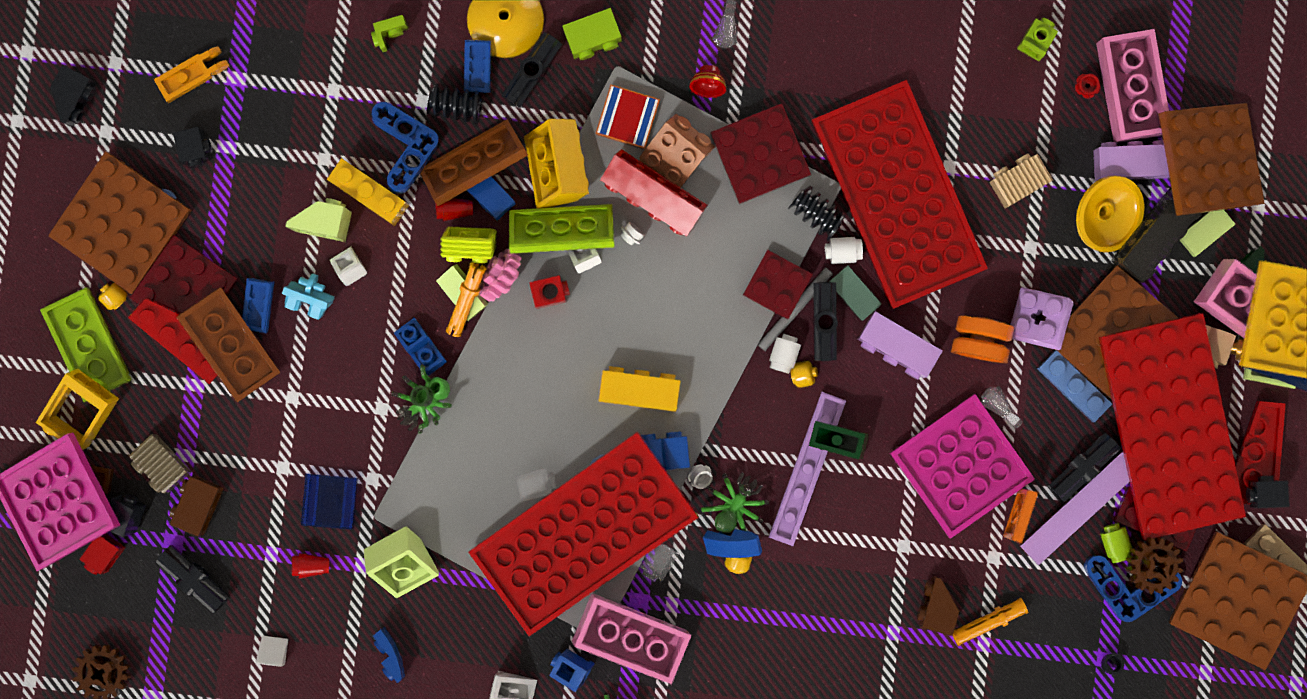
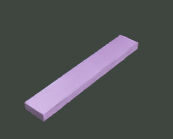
(804, 474)
(1077, 510)

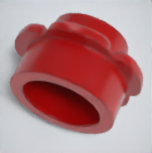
(1089, 79)

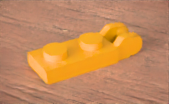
(189, 74)

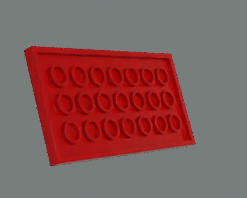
(899, 194)
(1172, 426)
(583, 534)

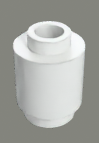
(844, 250)
(784, 353)

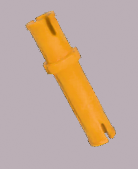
(469, 289)
(999, 617)

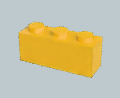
(368, 192)
(639, 389)

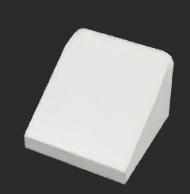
(348, 266)
(272, 651)

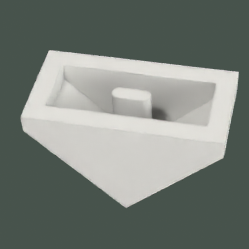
(512, 686)

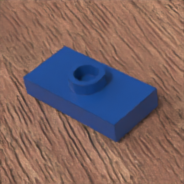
(477, 66)
(258, 304)

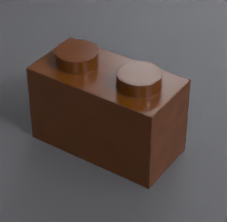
(195, 505)

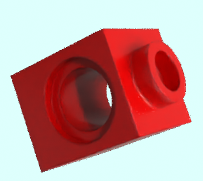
(537, 289)
(101, 554)

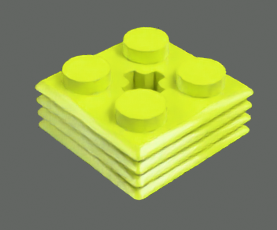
(468, 243)

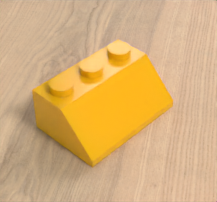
(556, 163)

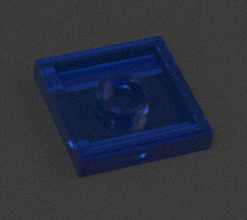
(329, 501)

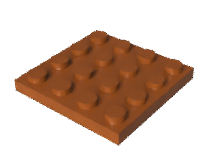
(1211, 158)
(119, 222)
(1111, 308)
(1240, 600)

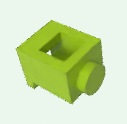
(1032, 45)

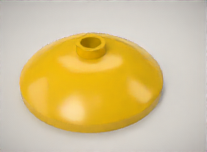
(508, 36)
(1119, 215)

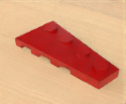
(164, 327)
(1261, 445)

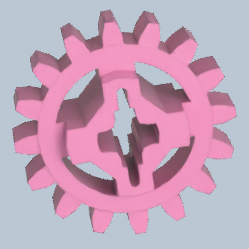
(500, 275)

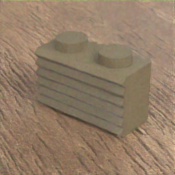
(159, 464)

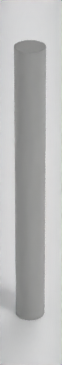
(806, 296)

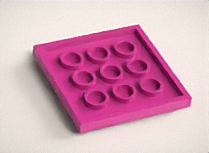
(962, 466)
(56, 502)

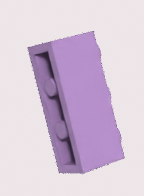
(1131, 161)
(899, 346)

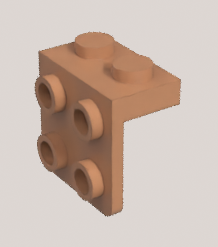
(677, 150)

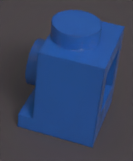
(567, 676)

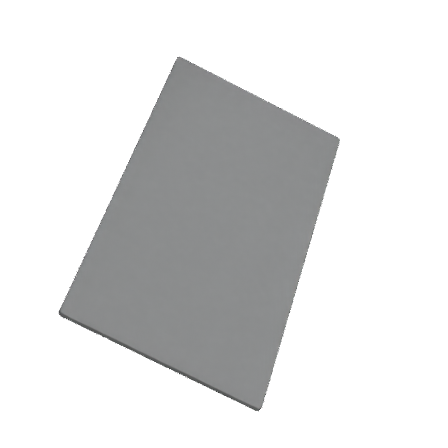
(534, 375)

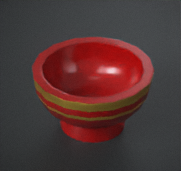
(708, 82)

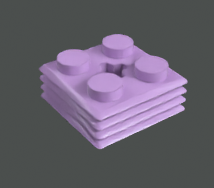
(1048, 332)

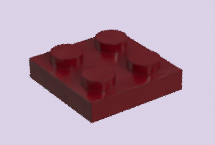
(777, 284)

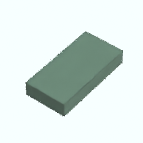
(855, 293)

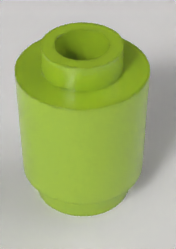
(1116, 542)

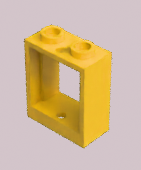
(87, 389)

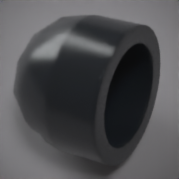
(1115, 660)

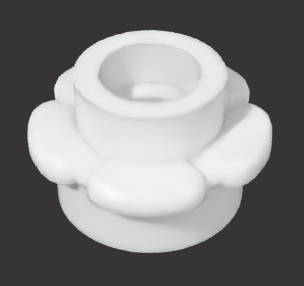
(632, 233)
(700, 476)

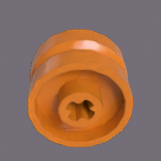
(982, 339)

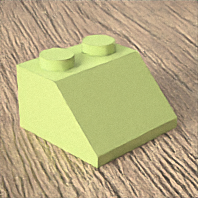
(323, 220)
(399, 562)

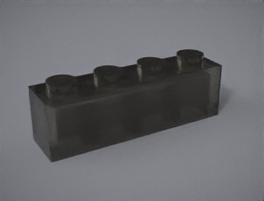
(1153, 239)

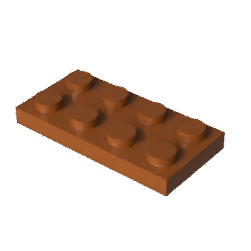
(473, 162)
(228, 344)

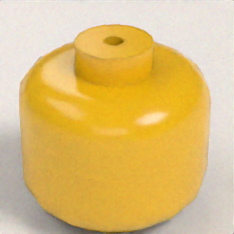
(112, 296)
(804, 374)
(738, 565)

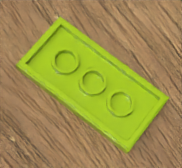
(561, 228)
(85, 339)

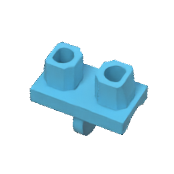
(309, 292)

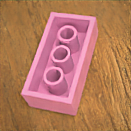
(1133, 85)
(1229, 294)
(631, 638)

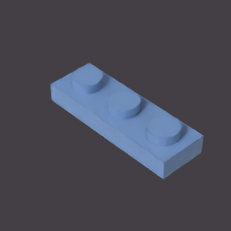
(1074, 386)

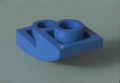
(492, 197)
(420, 346)
(738, 545)
(393, 664)

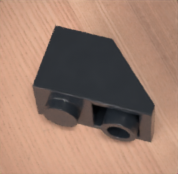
(71, 94)

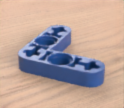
(412, 139)
(1132, 598)

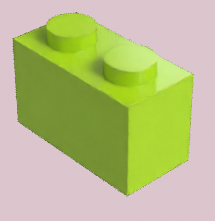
(592, 34)

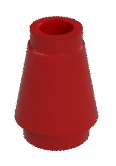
(454, 209)
(309, 565)

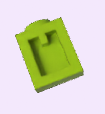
(390, 27)

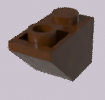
(939, 608)

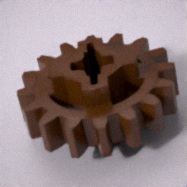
(1143, 564)
(108, 679)

